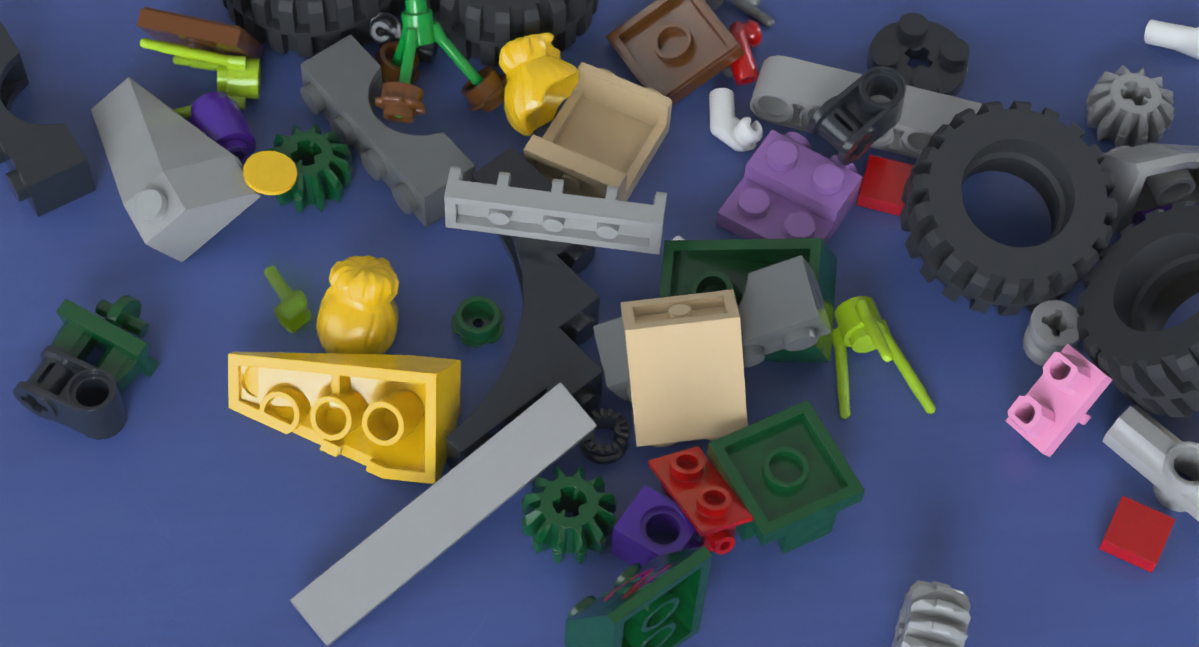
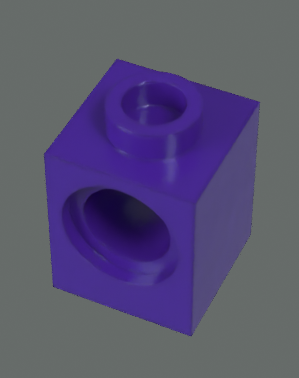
(647, 516)

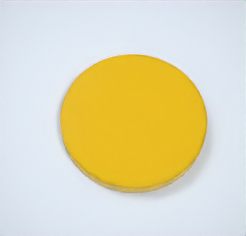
(270, 172)

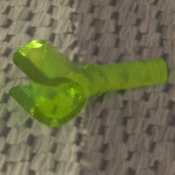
(293, 309)

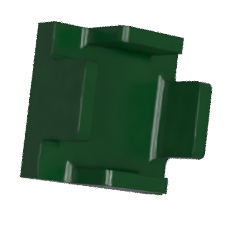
(787, 476)

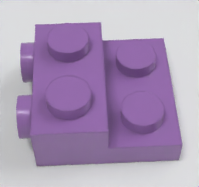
(790, 192)

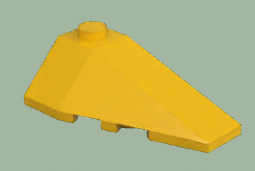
(362, 406)

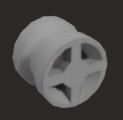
(1040, 336)

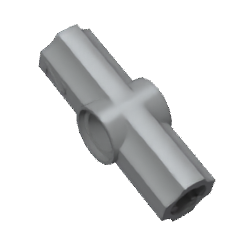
(1158, 458)

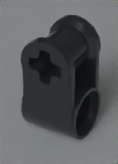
(854, 120)
(66, 388)

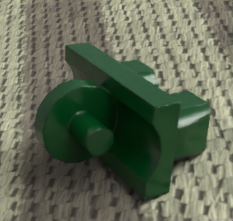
(123, 352)

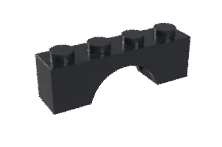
(41, 158)

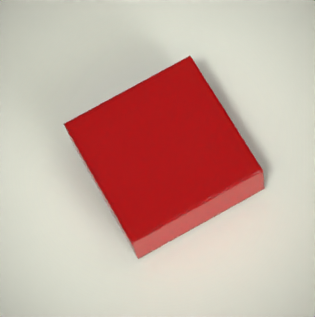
(884, 185)
(1137, 534)

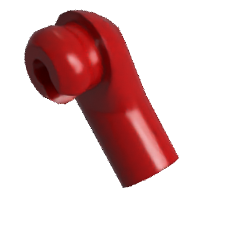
(747, 35)

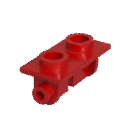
(702, 497)

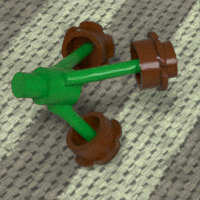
(400, 63)

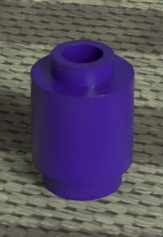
(224, 123)

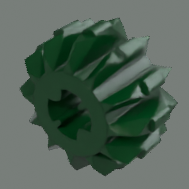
(320, 165)
(547, 509)

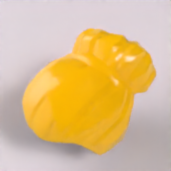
(535, 81)
(359, 307)

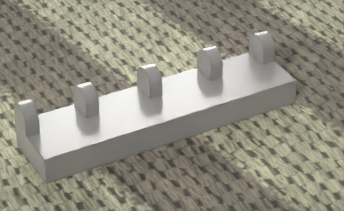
(554, 214)

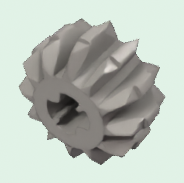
(1129, 108)
(932, 617)

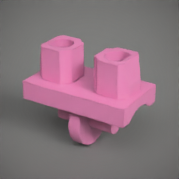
(1058, 400)

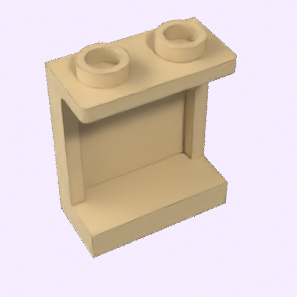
(602, 135)
(685, 367)

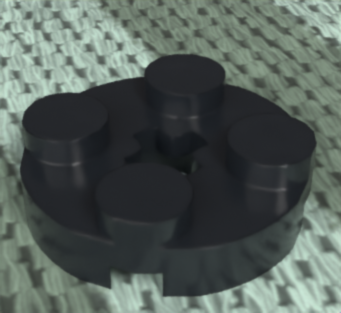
(924, 40)

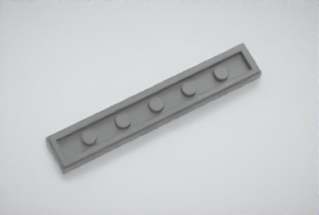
(442, 514)

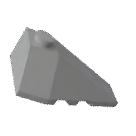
(169, 171)
(1151, 177)

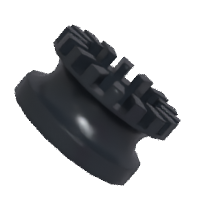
(618, 448)

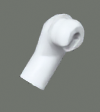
(1173, 36)
(728, 128)

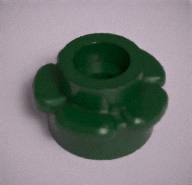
(478, 310)

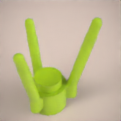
(235, 74)
(864, 331)

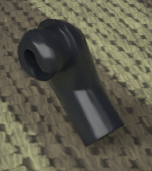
(388, 28)

